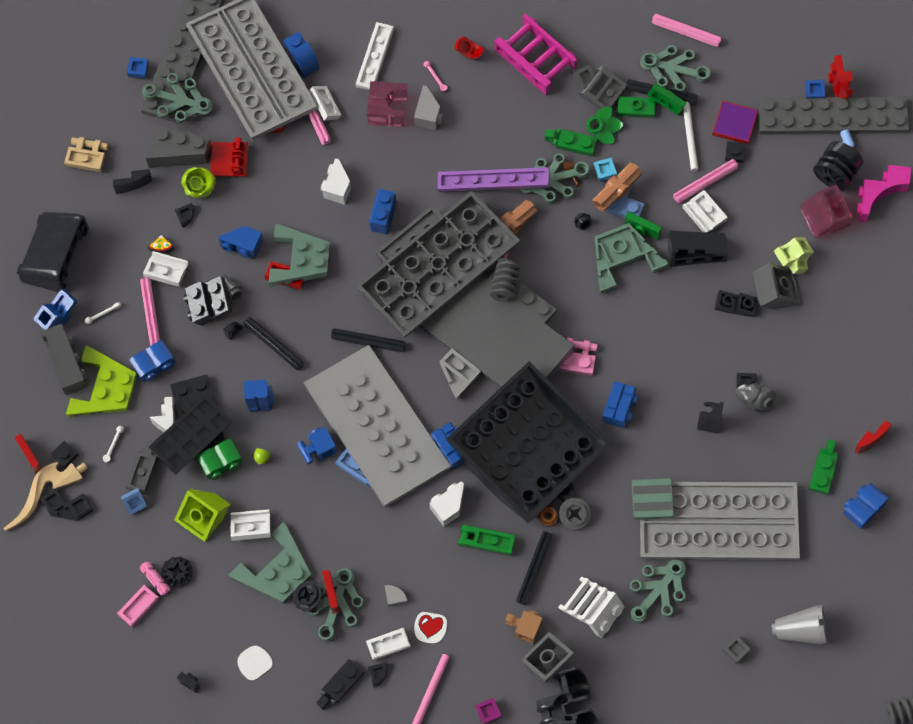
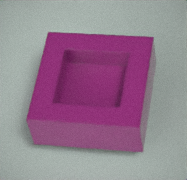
(488, 711)

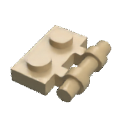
(83, 158)

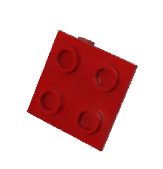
(229, 158)

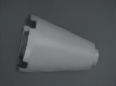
(803, 626)

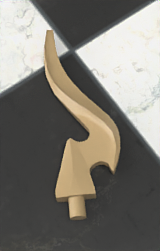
(47, 474)

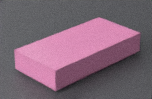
(138, 606)

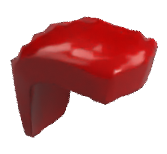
(468, 48)

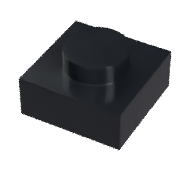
(735, 151)
(64, 454)
(189, 681)

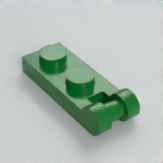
(486, 540)

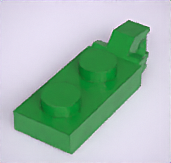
(571, 141)
(824, 469)

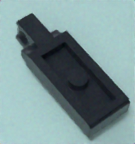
(340, 684)

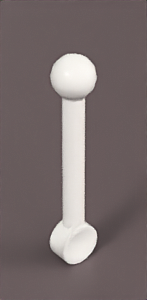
(88, 320)
(106, 458)

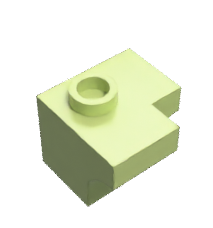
(795, 254)

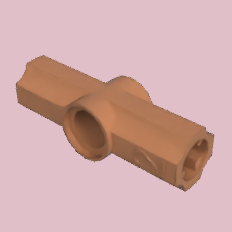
(617, 187)
(516, 219)

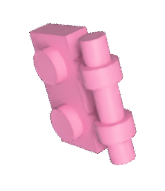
(578, 362)

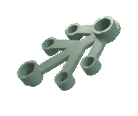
(673, 67)
(180, 100)
(557, 177)
(341, 585)
(659, 587)

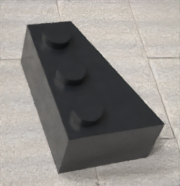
(696, 248)

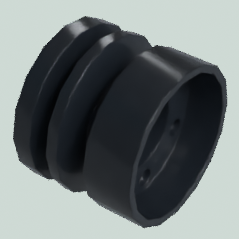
(838, 165)

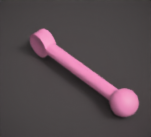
(443, 88)

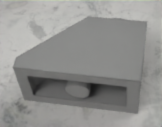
(427, 111)

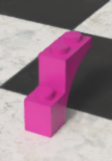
(893, 180)

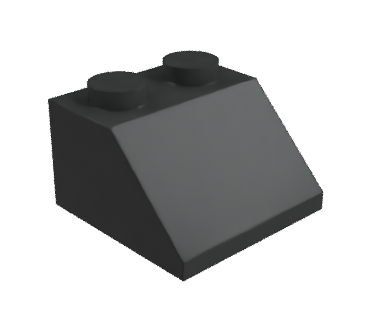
(776, 287)
(547, 658)

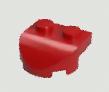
(840, 79)

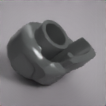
(756, 396)

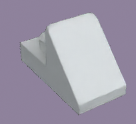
(168, 415)

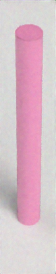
(431, 689)

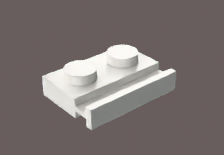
(705, 212)
(165, 269)
(250, 525)

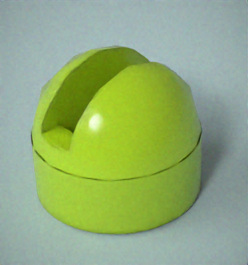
(261, 456)

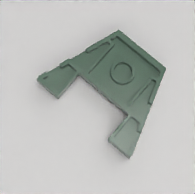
(619, 248)
(308, 256)
(282, 574)

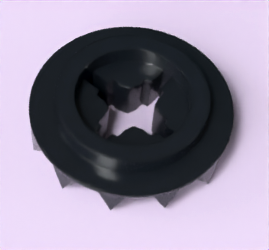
(181, 578)
(301, 593)

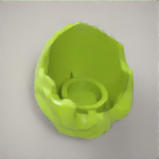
(198, 182)

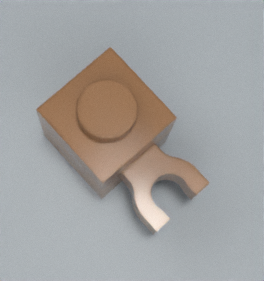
(526, 626)

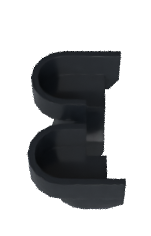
(574, 689)

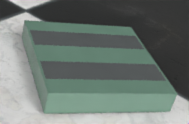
(652, 499)

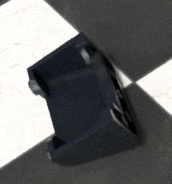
(52, 249)

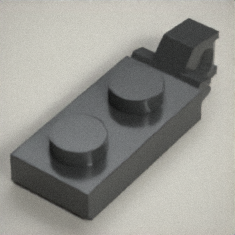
(142, 469)

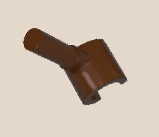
(568, 166)

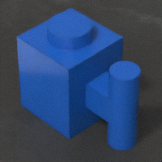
(320, 443)

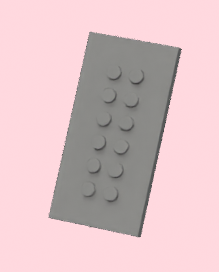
(251, 67)
(377, 426)
(726, 523)

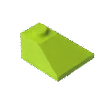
(201, 512)

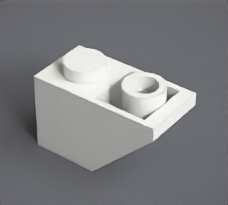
(337, 184)
(448, 505)

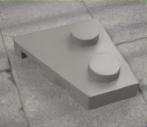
(458, 372)

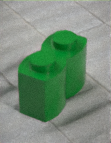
(220, 459)

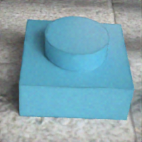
(604, 169)

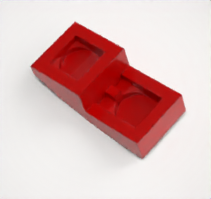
(870, 439)

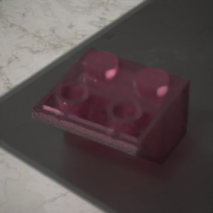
(826, 211)

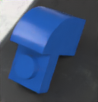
(302, 53)
(57, 312)

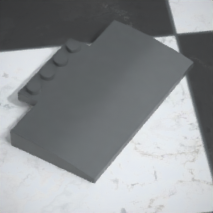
(435, 261)
(500, 334)

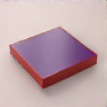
(735, 122)

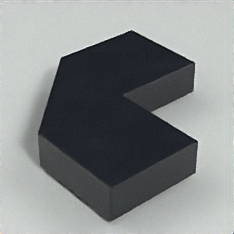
(72, 510)

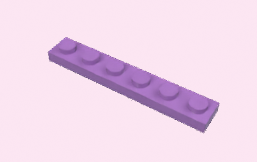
(493, 179)

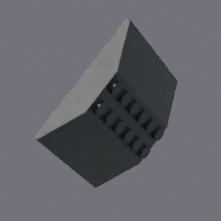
(527, 443)

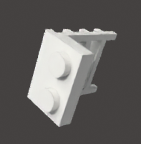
(602, 610)

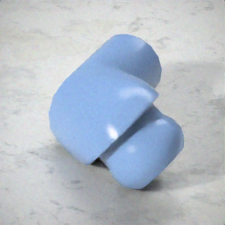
(846, 136)

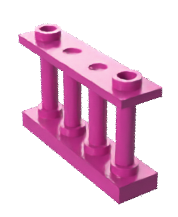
(530, 70)

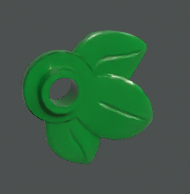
(607, 125)

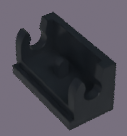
(710, 420)

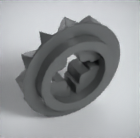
(584, 513)

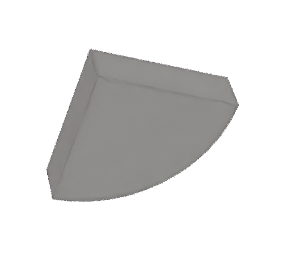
(395, 595)

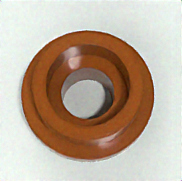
(548, 510)

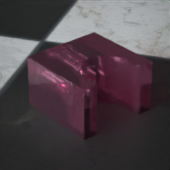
(380, 96)

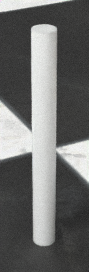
(690, 137)

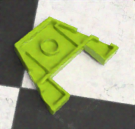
(111, 389)

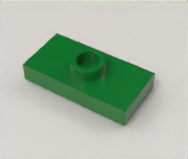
(666, 99)
(636, 107)
(643, 226)

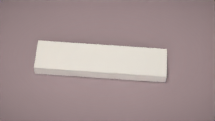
(375, 55)

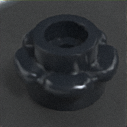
(582, 221)

